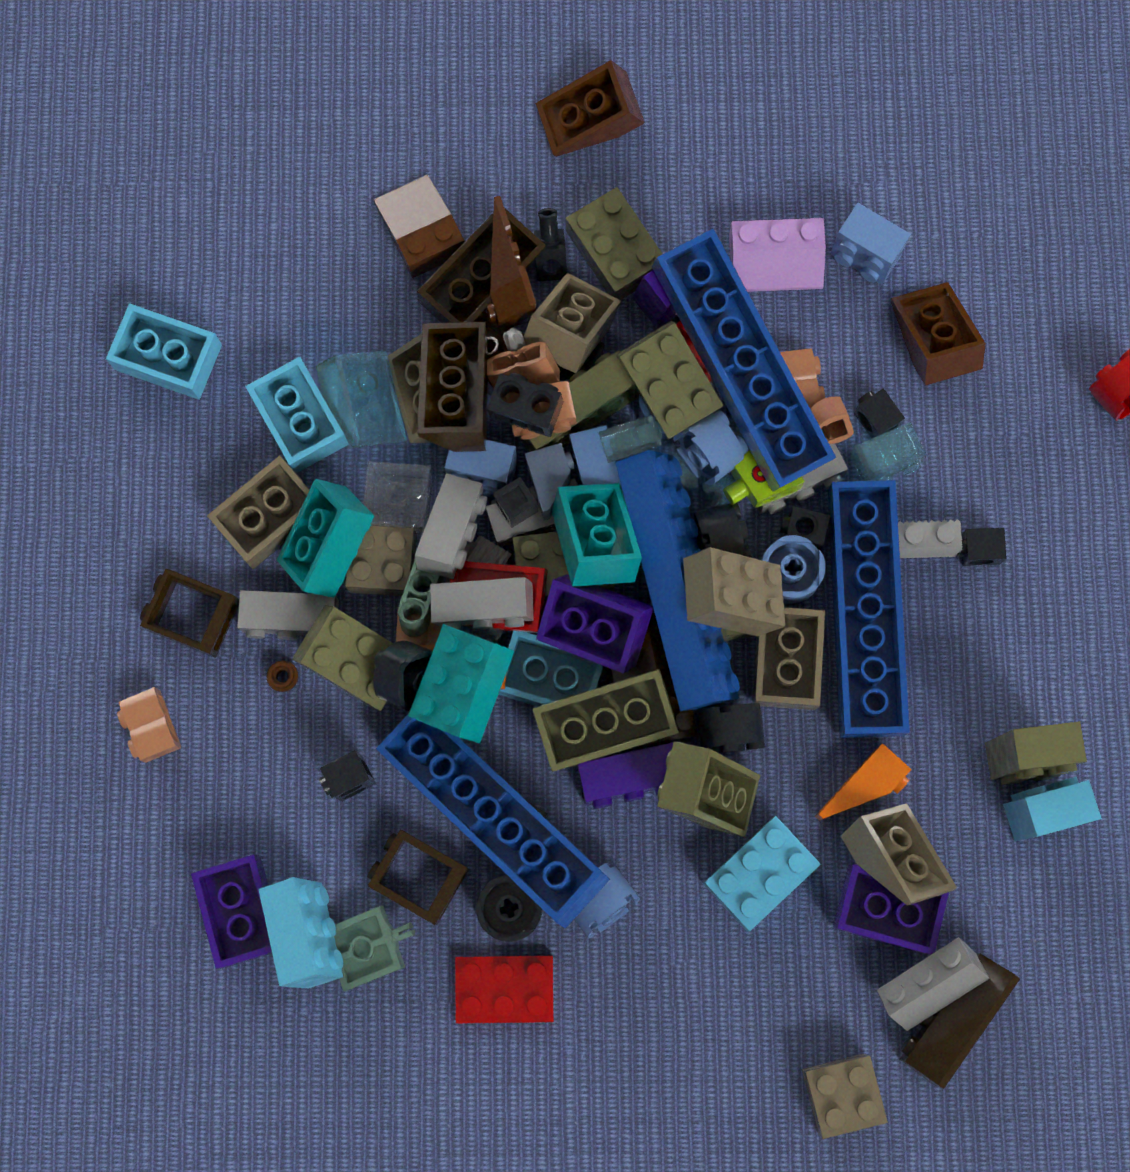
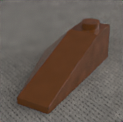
(510, 291)

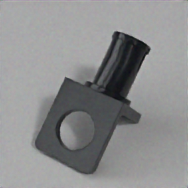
(555, 245)

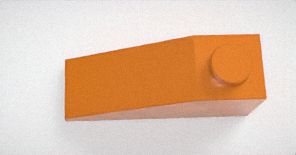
(873, 779)

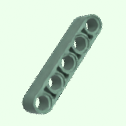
(417, 602)

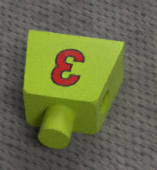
(753, 485)

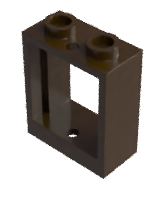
(219, 623)
(446, 892)

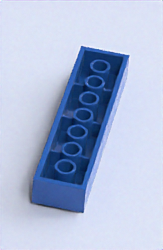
(742, 360)
(665, 536)
(868, 609)
(495, 818)

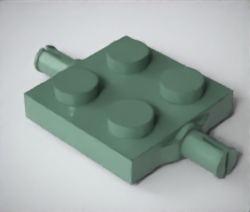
(369, 947)

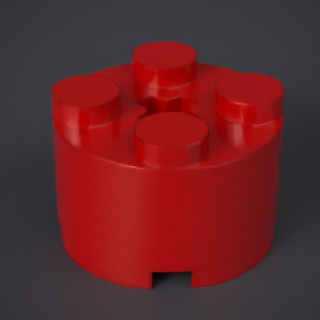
(1113, 388)

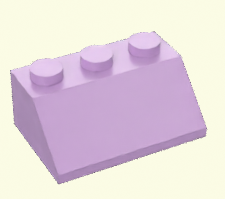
(779, 253)

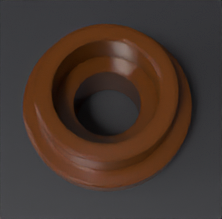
(275, 669)

